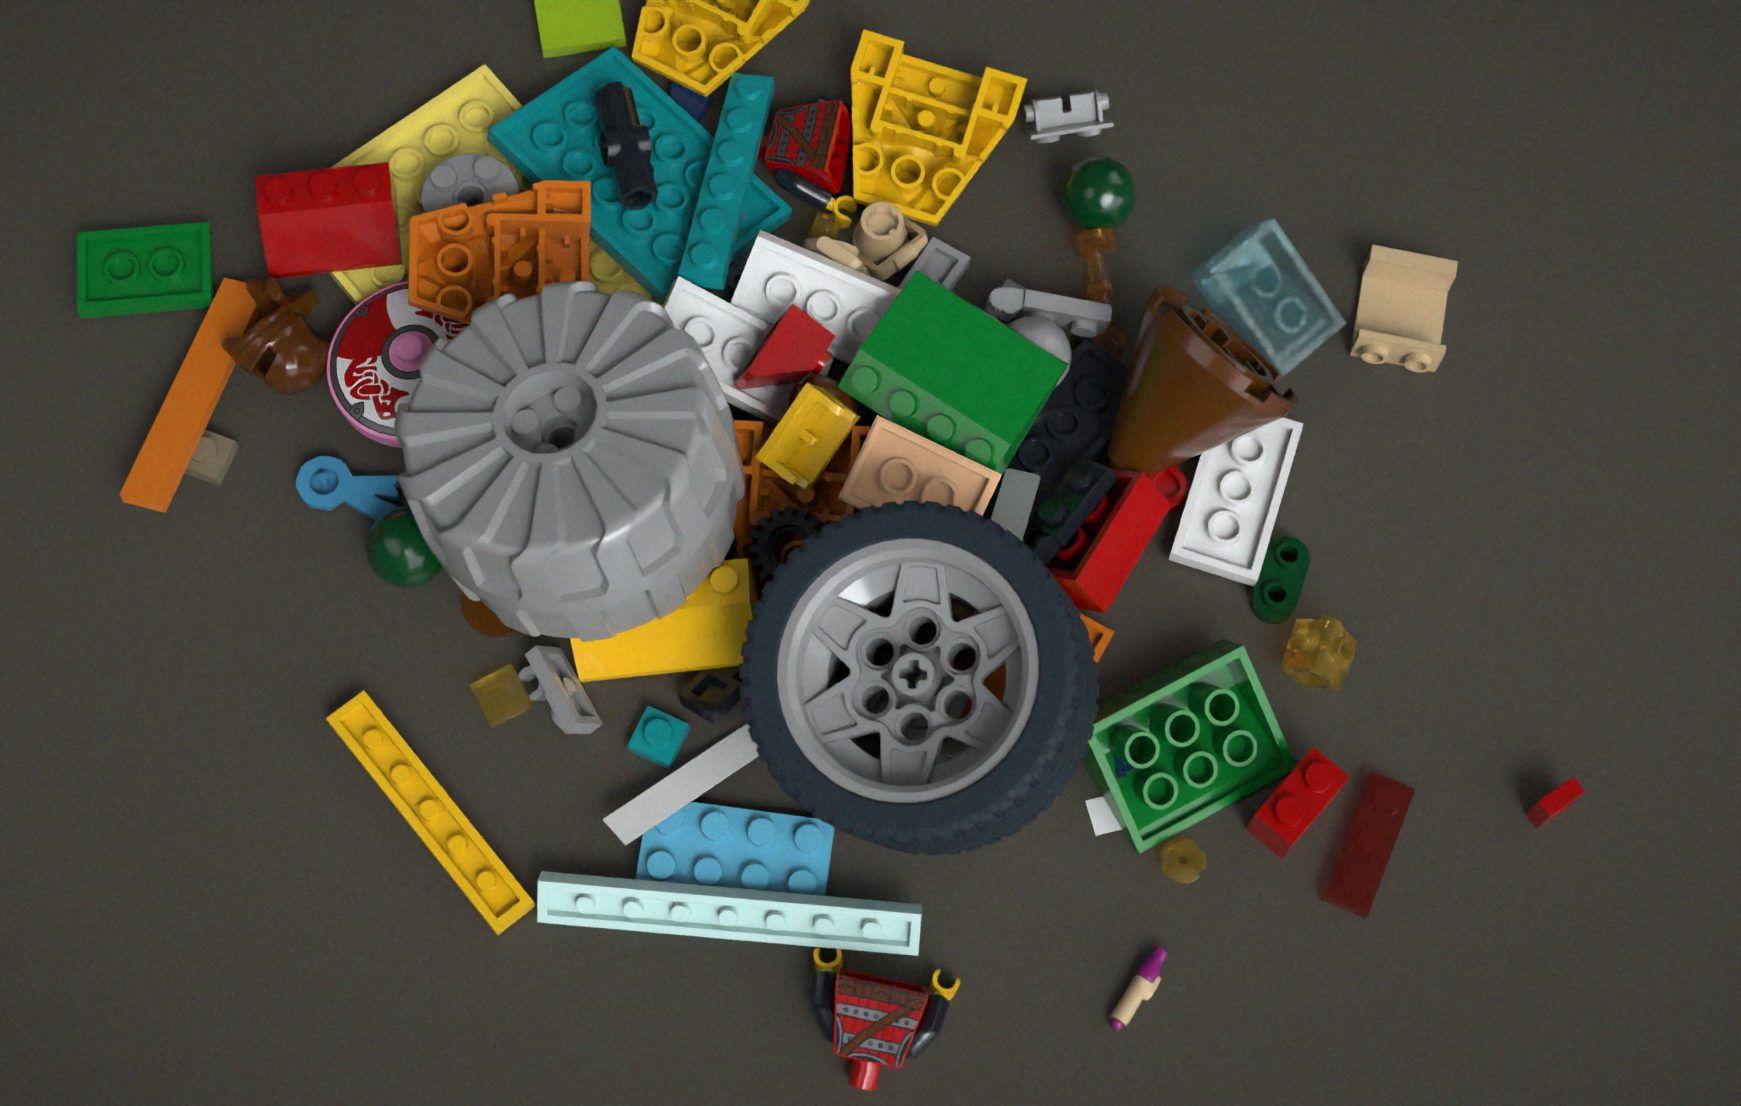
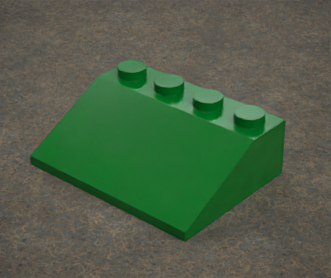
(953, 374)
(1194, 740)

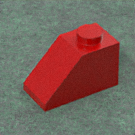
(788, 352)

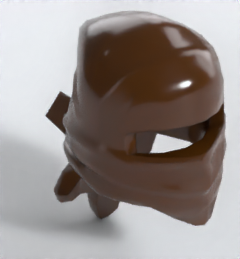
(281, 345)

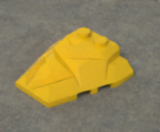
(707, 39)
(922, 127)

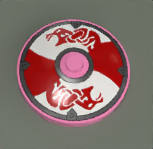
(378, 356)

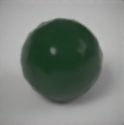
(1098, 193)
(400, 551)

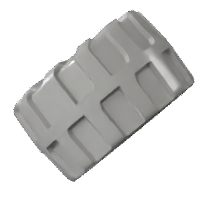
(572, 461)

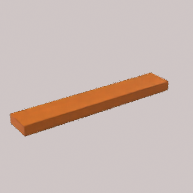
(190, 400)

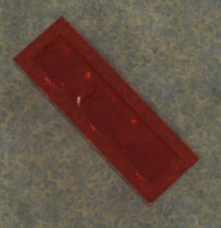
(1368, 845)

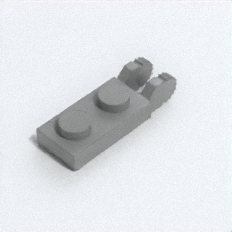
(1081, 316)

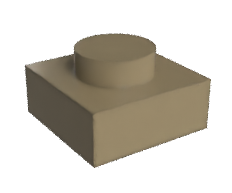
(212, 457)

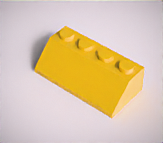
(696, 636)

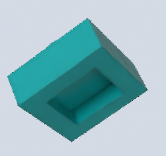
(658, 737)

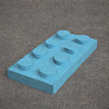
(738, 850)

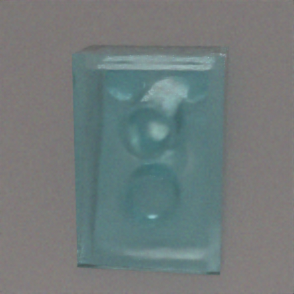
(1268, 295)

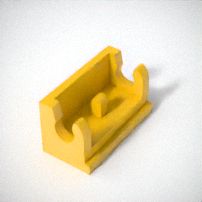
(807, 436)

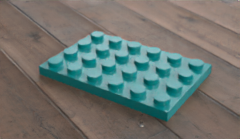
(561, 141)

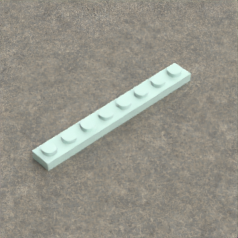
(729, 913)

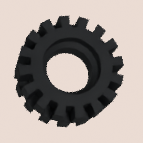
(771, 530)

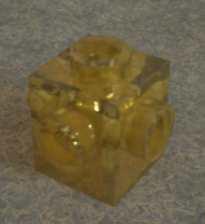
(1319, 653)

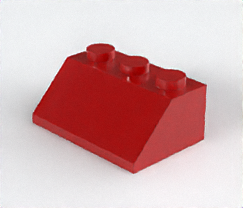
(329, 220)
(1110, 541)

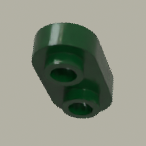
(1280, 577)

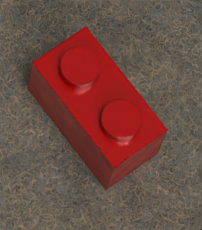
(1297, 802)

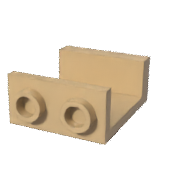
(1402, 308)

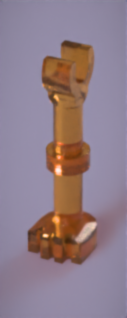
(1094, 245)

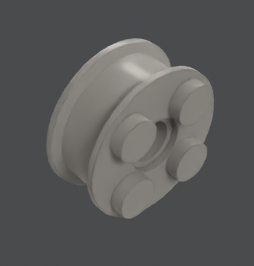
(467, 180)

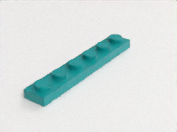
(727, 181)

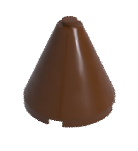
(1189, 388)

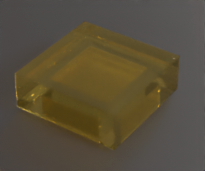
(501, 695)

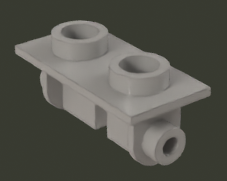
(1082, 118)

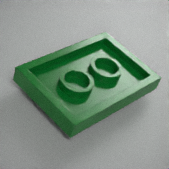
(145, 269)

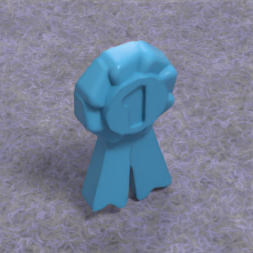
(328, 483)

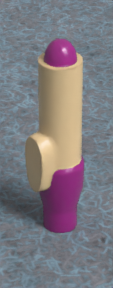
(1141, 988)

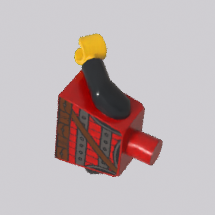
(811, 152)
(876, 1017)

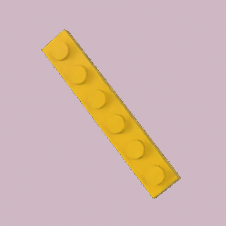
(431, 813)

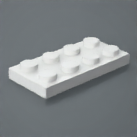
(825, 290)
(728, 342)
(1236, 502)

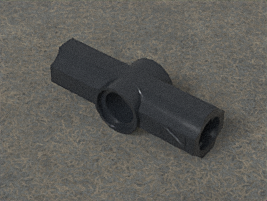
(625, 146)

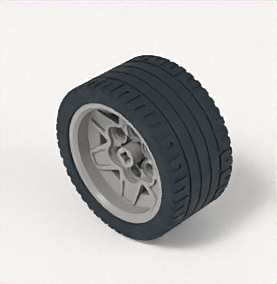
(824, 614)

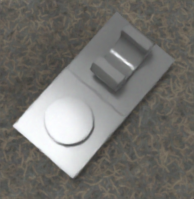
(562, 689)

